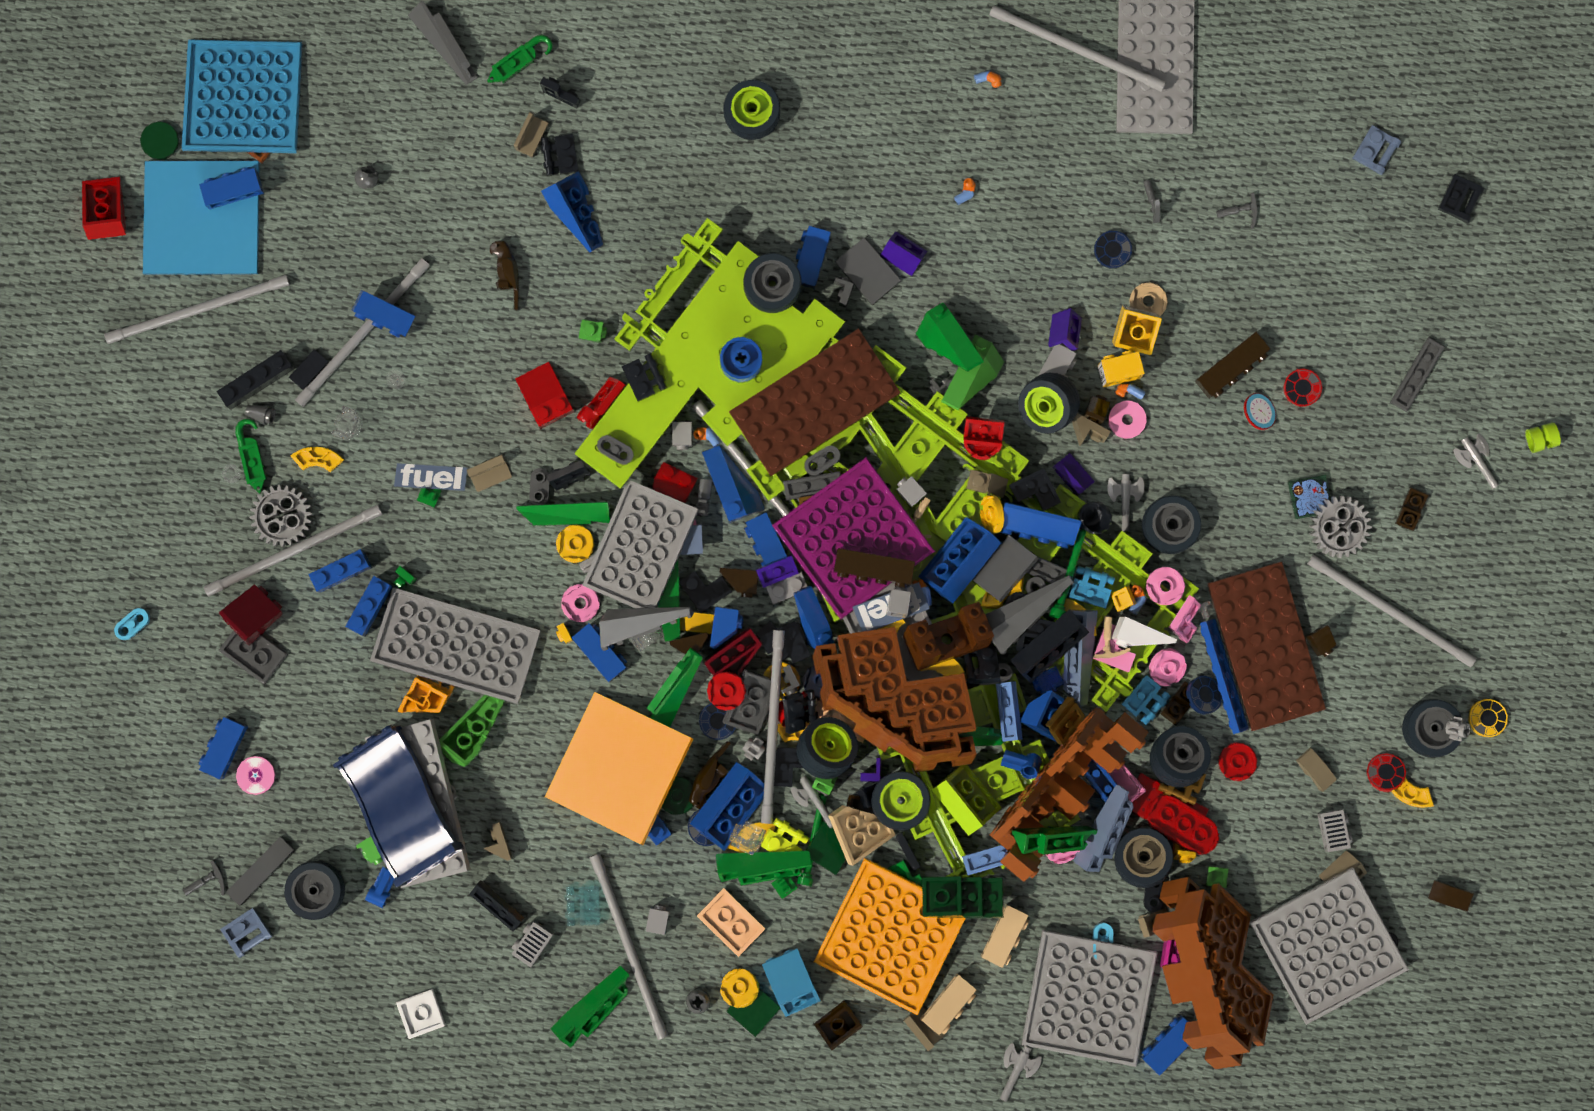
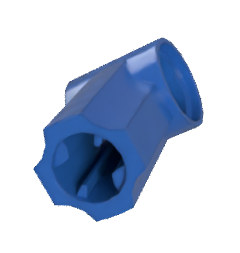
(1028, 765)
(381, 889)

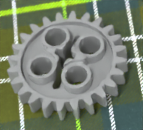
(276, 499)
(1329, 514)

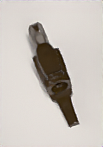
(506, 269)
(708, 778)

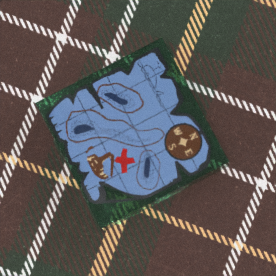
(1307, 494)

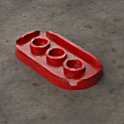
(1183, 824)

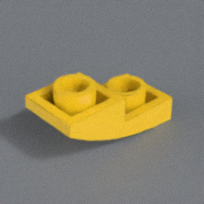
(697, 623)

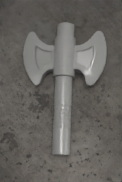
(1473, 452)
(1125, 489)
(808, 792)
(1020, 1062)

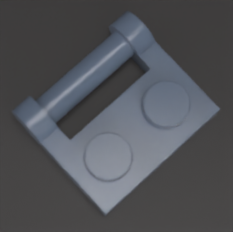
(1370, 147)
(242, 927)

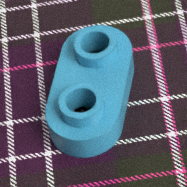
(131, 622)
(1108, 937)

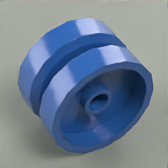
(736, 349)

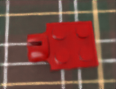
(601, 402)

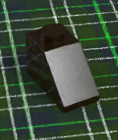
(1097, 409)
(742, 581)
(1321, 641)

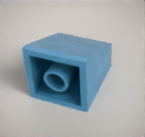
(791, 982)

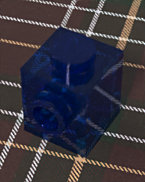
(1048, 681)

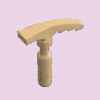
(920, 510)
(1107, 637)

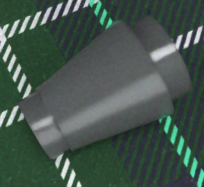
(263, 414)

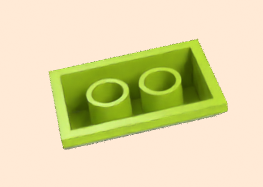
(966, 799)

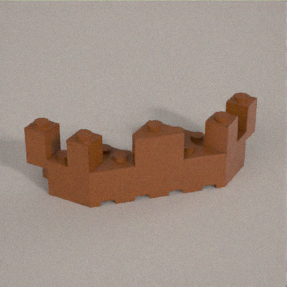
(911, 717)
(1060, 783)
(1226, 997)

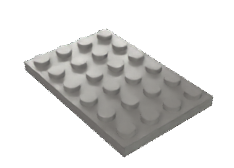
(640, 546)

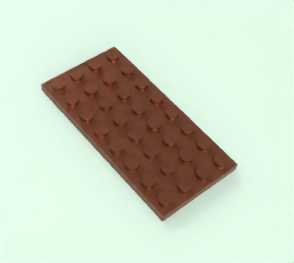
(814, 402)
(1266, 646)

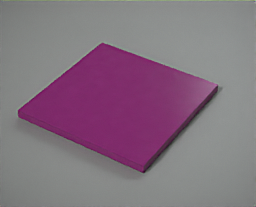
(852, 515)

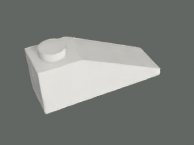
(1134, 634)

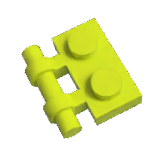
(775, 842)

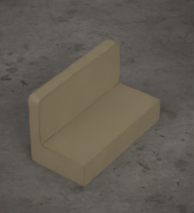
(530, 135)
(489, 473)
(1341, 864)
(921, 1030)

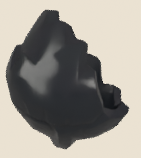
(1094, 517)

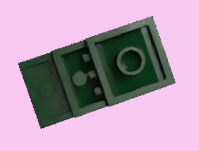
(962, 897)

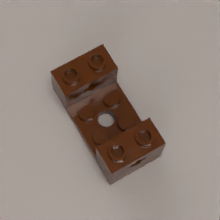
(967, 631)

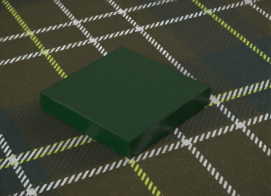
(826, 849)
(755, 1015)

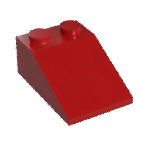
(103, 208)
(544, 395)

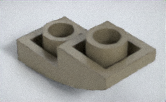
(1315, 768)

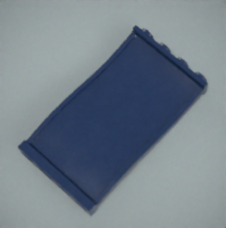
(398, 805)

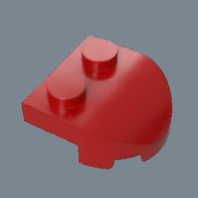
(983, 437)
(674, 482)

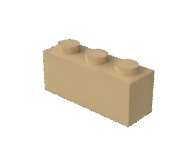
(1005, 936)
(948, 1005)

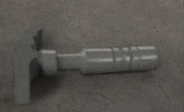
(1152, 199)
(1234, 210)
(202, 881)

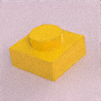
(1123, 599)
(563, 634)

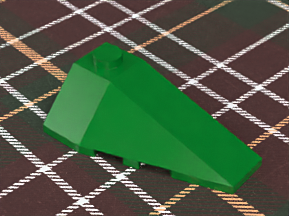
(946, 337)

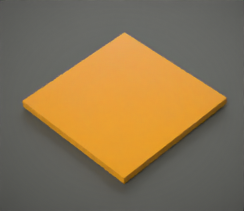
(619, 768)
(885, 939)

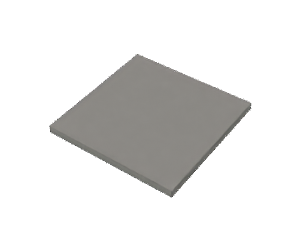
(1329, 945)
(1089, 1003)

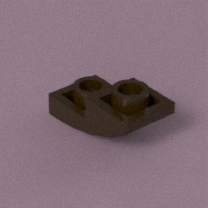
(1411, 509)
(1177, 705)
(1451, 896)

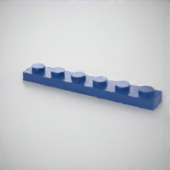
(1224, 676)

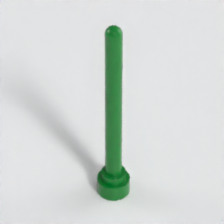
(1059, 608)
(806, 877)

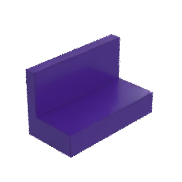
(903, 253)
(1065, 329)
(1073, 474)
(777, 571)
(872, 777)

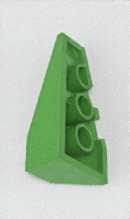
(967, 384)
(469, 733)

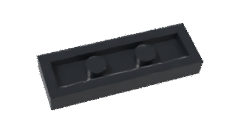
(496, 905)

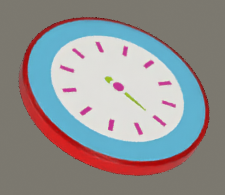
(1259, 411)

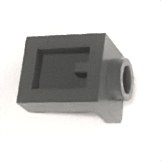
(844, 294)
(942, 390)
(789, 676)

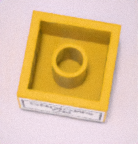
(1136, 330)
(1120, 369)

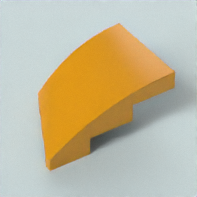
(425, 696)

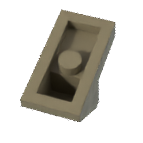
(1084, 426)
(987, 483)
(502, 848)
(1146, 922)

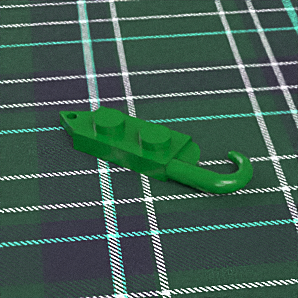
(517, 60)
(250, 456)

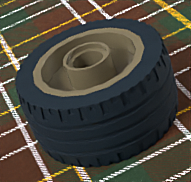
(1146, 843)

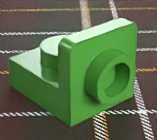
(592, 331)

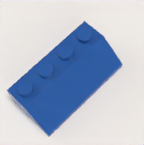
(1040, 525)
(959, 559)
(725, 626)
(729, 805)

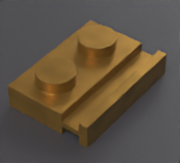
(1065, 720)

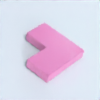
(1182, 622)
(1121, 662)

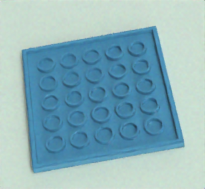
(242, 96)
(187, 236)

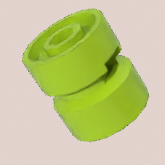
(1543, 437)

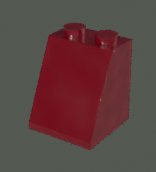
(251, 613)

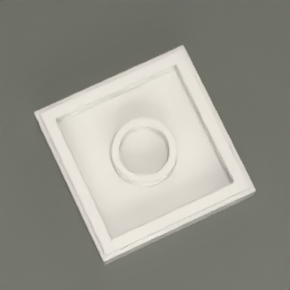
(420, 1013)

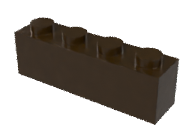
(1232, 365)
(873, 566)

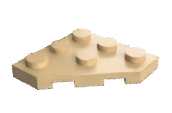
(858, 832)

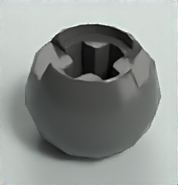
(366, 177)
(693, 1006)

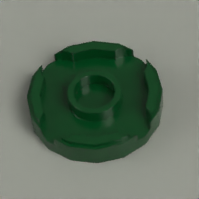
(159, 140)
(678, 801)

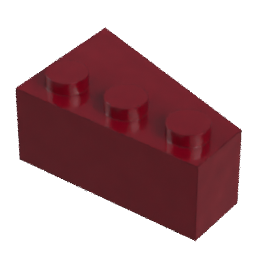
(734, 654)

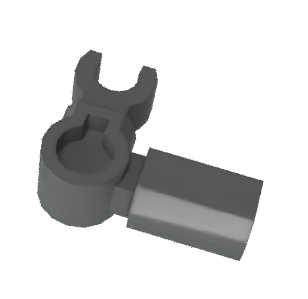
(703, 496)

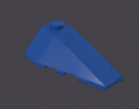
(570, 205)
(734, 489)
(1040, 711)

